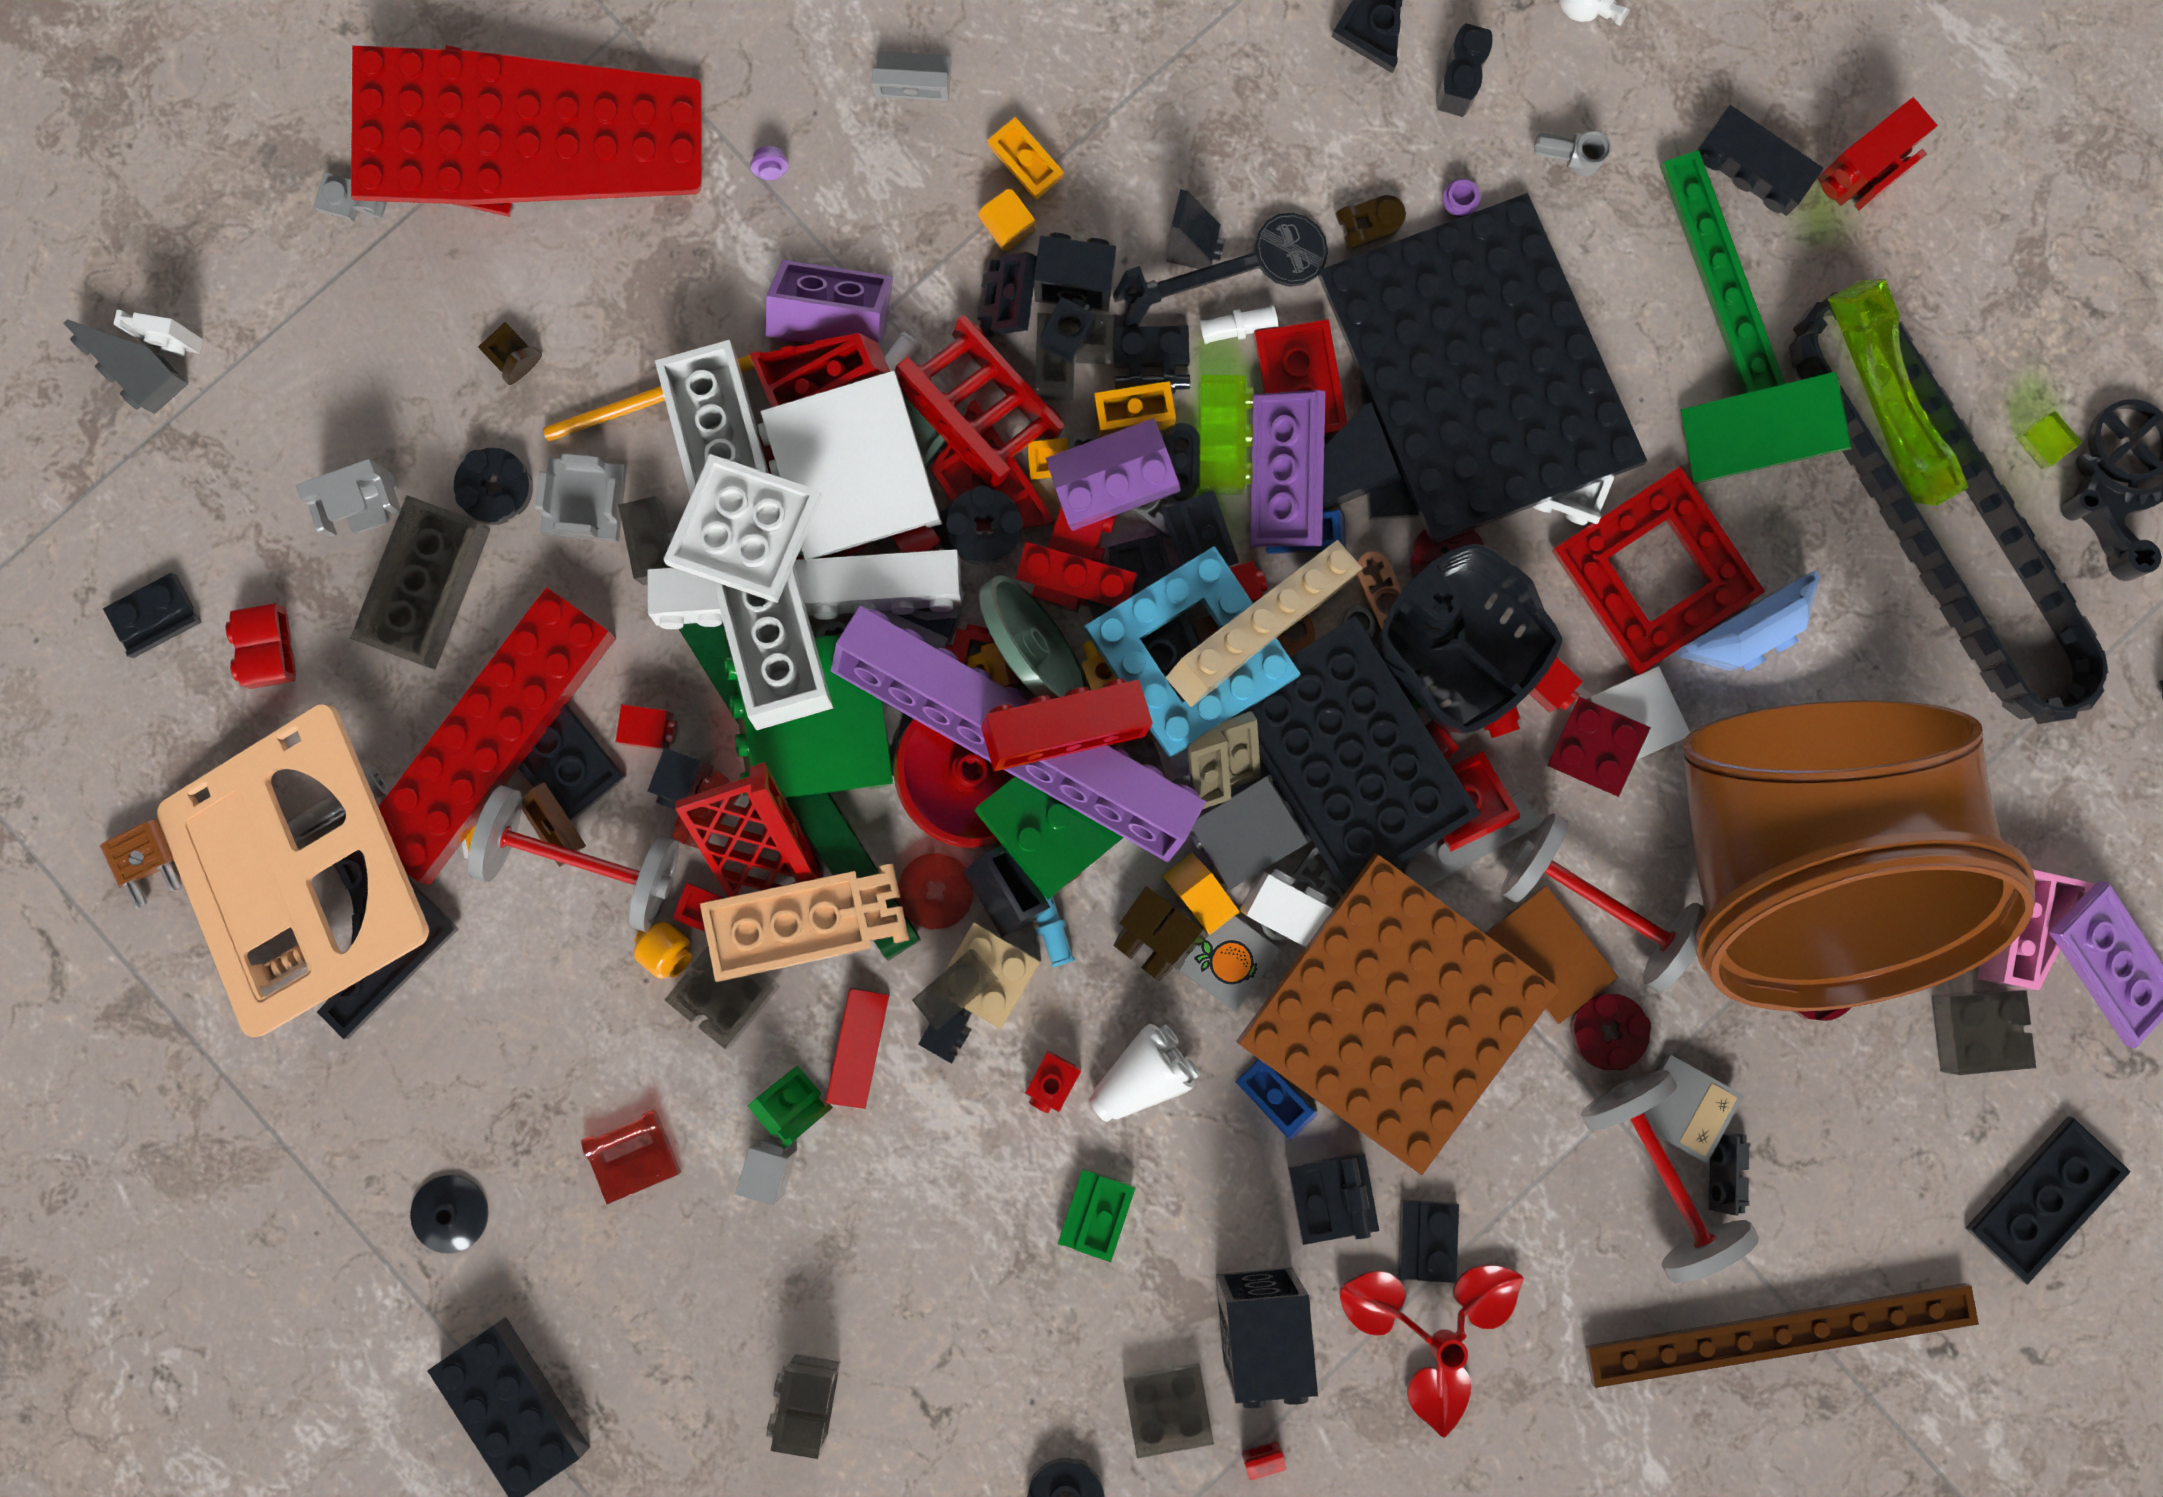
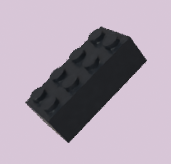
(509, 1410)

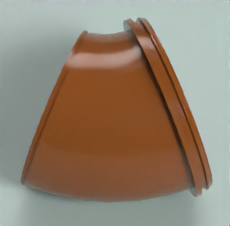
(1848, 853)

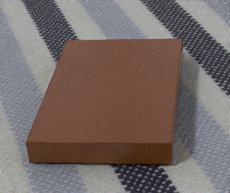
(1556, 948)

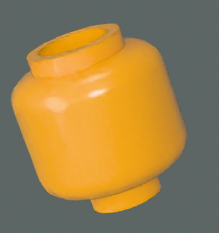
(663, 950)

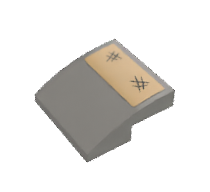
(1695, 1112)

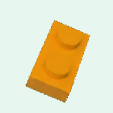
(1025, 158)

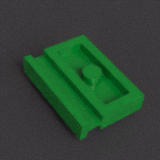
(789, 1106)
(1096, 1215)

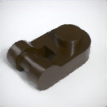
(1383, 214)

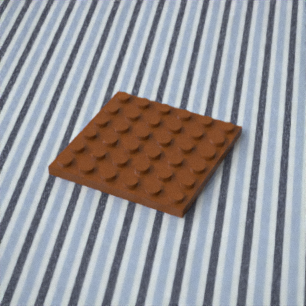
(1397, 1014)

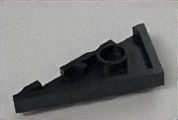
(1372, 30)

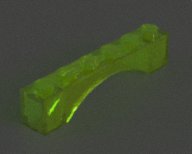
(1872, 336)

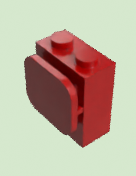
(1878, 156)

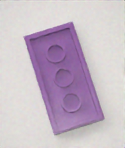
(1287, 469)
(2113, 962)

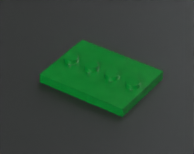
(1044, 834)

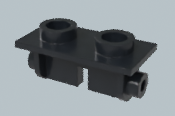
(1727, 1190)

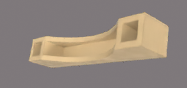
(1262, 622)

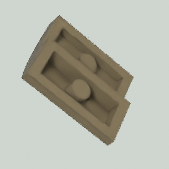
(1225, 758)

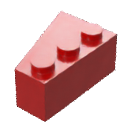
(817, 367)

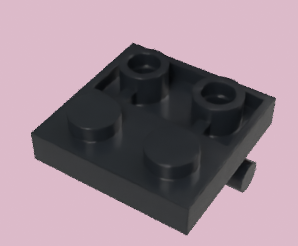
(1333, 1198)

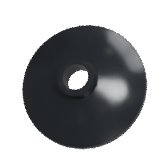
(467, 1211)

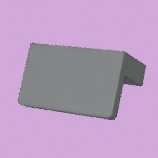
(912, 76)

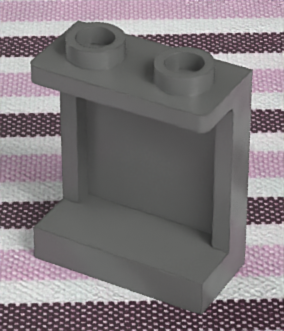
(1249, 832)

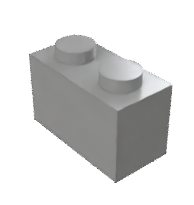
(766, 1171)

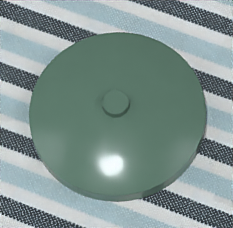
(1029, 639)

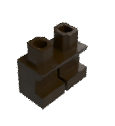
(1162, 929)

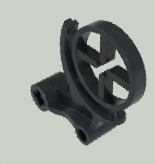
(2106, 503)

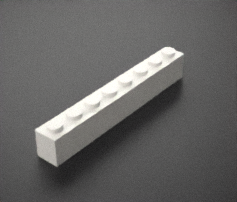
(828, 587)

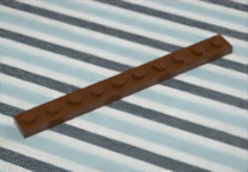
(1781, 1335)

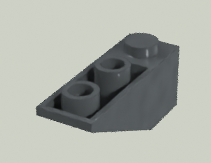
(141, 372)

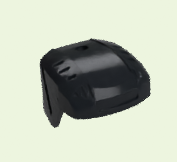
(1475, 657)

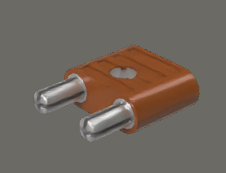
(139, 855)

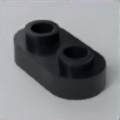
(1185, 462)

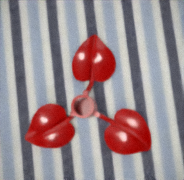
(1441, 1392)

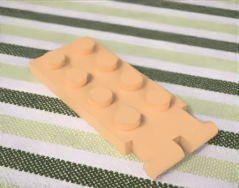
(801, 922)

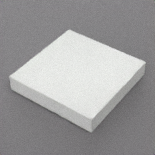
(1648, 702)

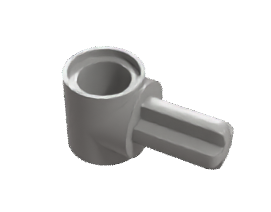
(1571, 150)

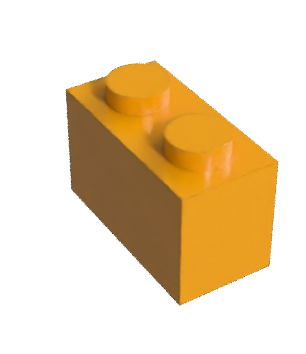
(1134, 405)

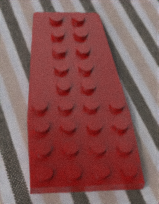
(517, 129)

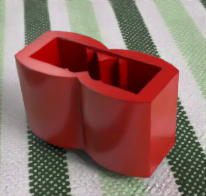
(261, 646)

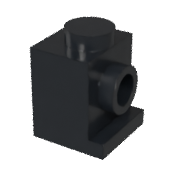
(951, 1034)

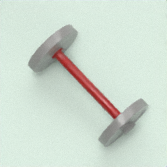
(497, 833)
(1674, 946)
(1707, 1249)

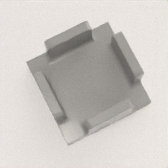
(353, 492)
(581, 498)

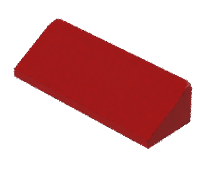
(857, 1048)

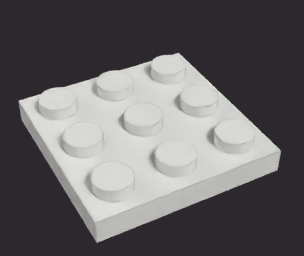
(743, 528)

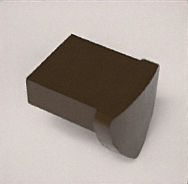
(510, 353)

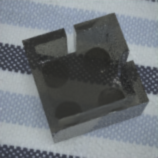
(726, 1003)
(1983, 1034)
(804, 1407)

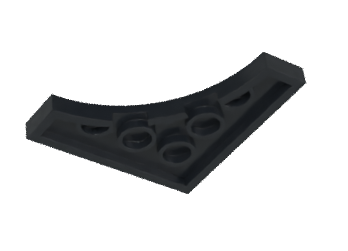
(358, 1002)

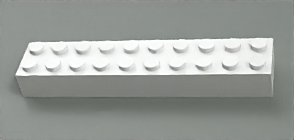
(767, 639)

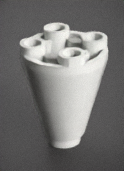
(1144, 1075)

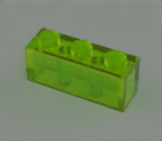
(1224, 434)

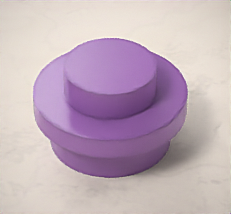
(769, 163)
(1461, 197)

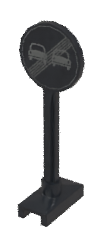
(1285, 249)

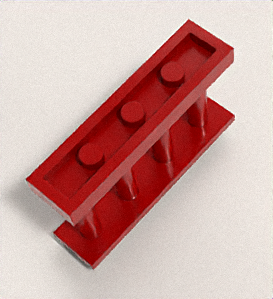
(966, 435)

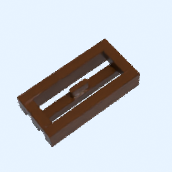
(550, 819)

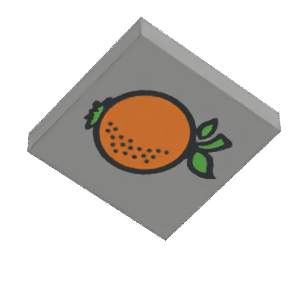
(1230, 962)

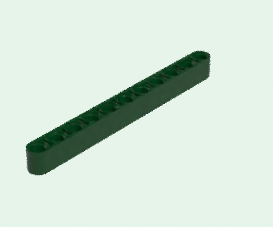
(817, 812)

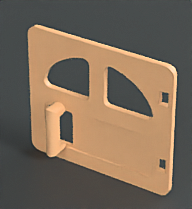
(256, 883)

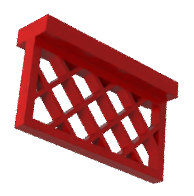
(770, 811)

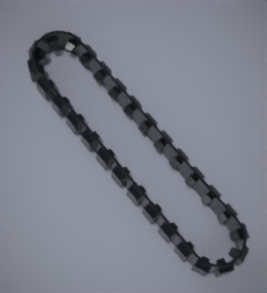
(2000, 516)

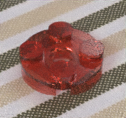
(914, 888)

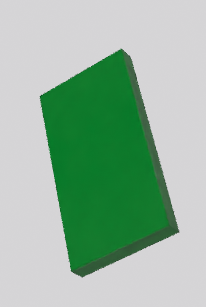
(1766, 428)

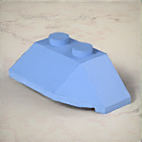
(1757, 629)

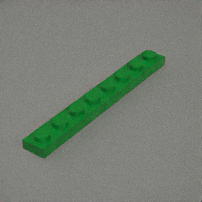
(1721, 272)

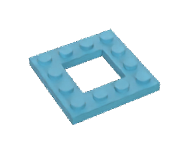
(1119, 637)

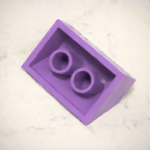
(826, 302)
(1113, 474)

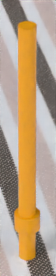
(617, 409)

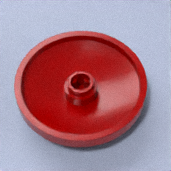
(944, 785)

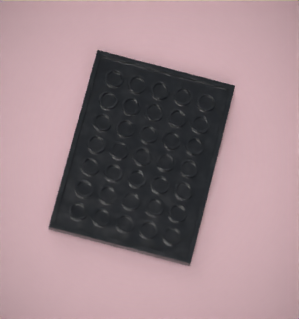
(1481, 368)

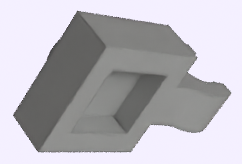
(336, 200)

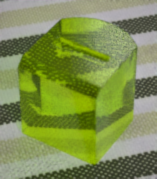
(2048, 439)

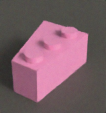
(2034, 951)

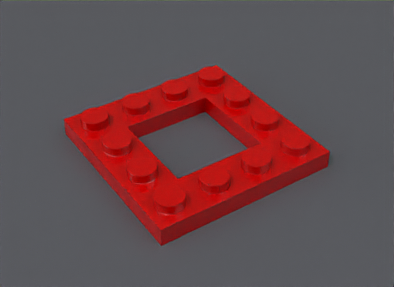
(1681, 506)

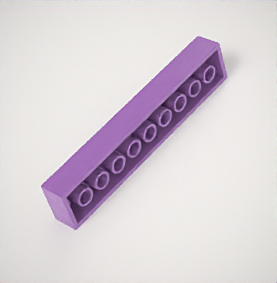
(954, 702)

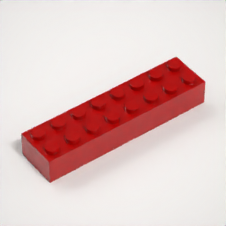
(491, 732)

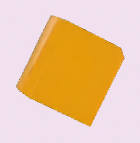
(1007, 219)

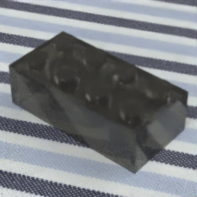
(420, 582)

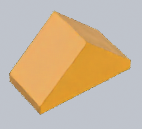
(1201, 893)

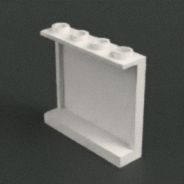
(860, 456)

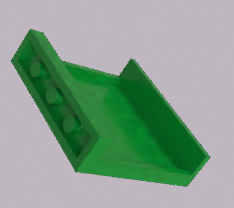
(823, 750)

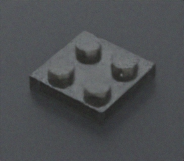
(1168, 1410)

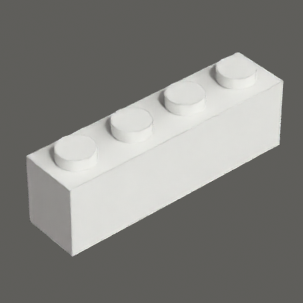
(1285, 908)

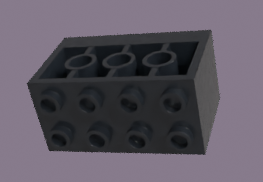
(1266, 1337)

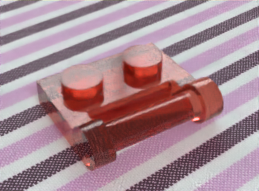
(635, 1169)

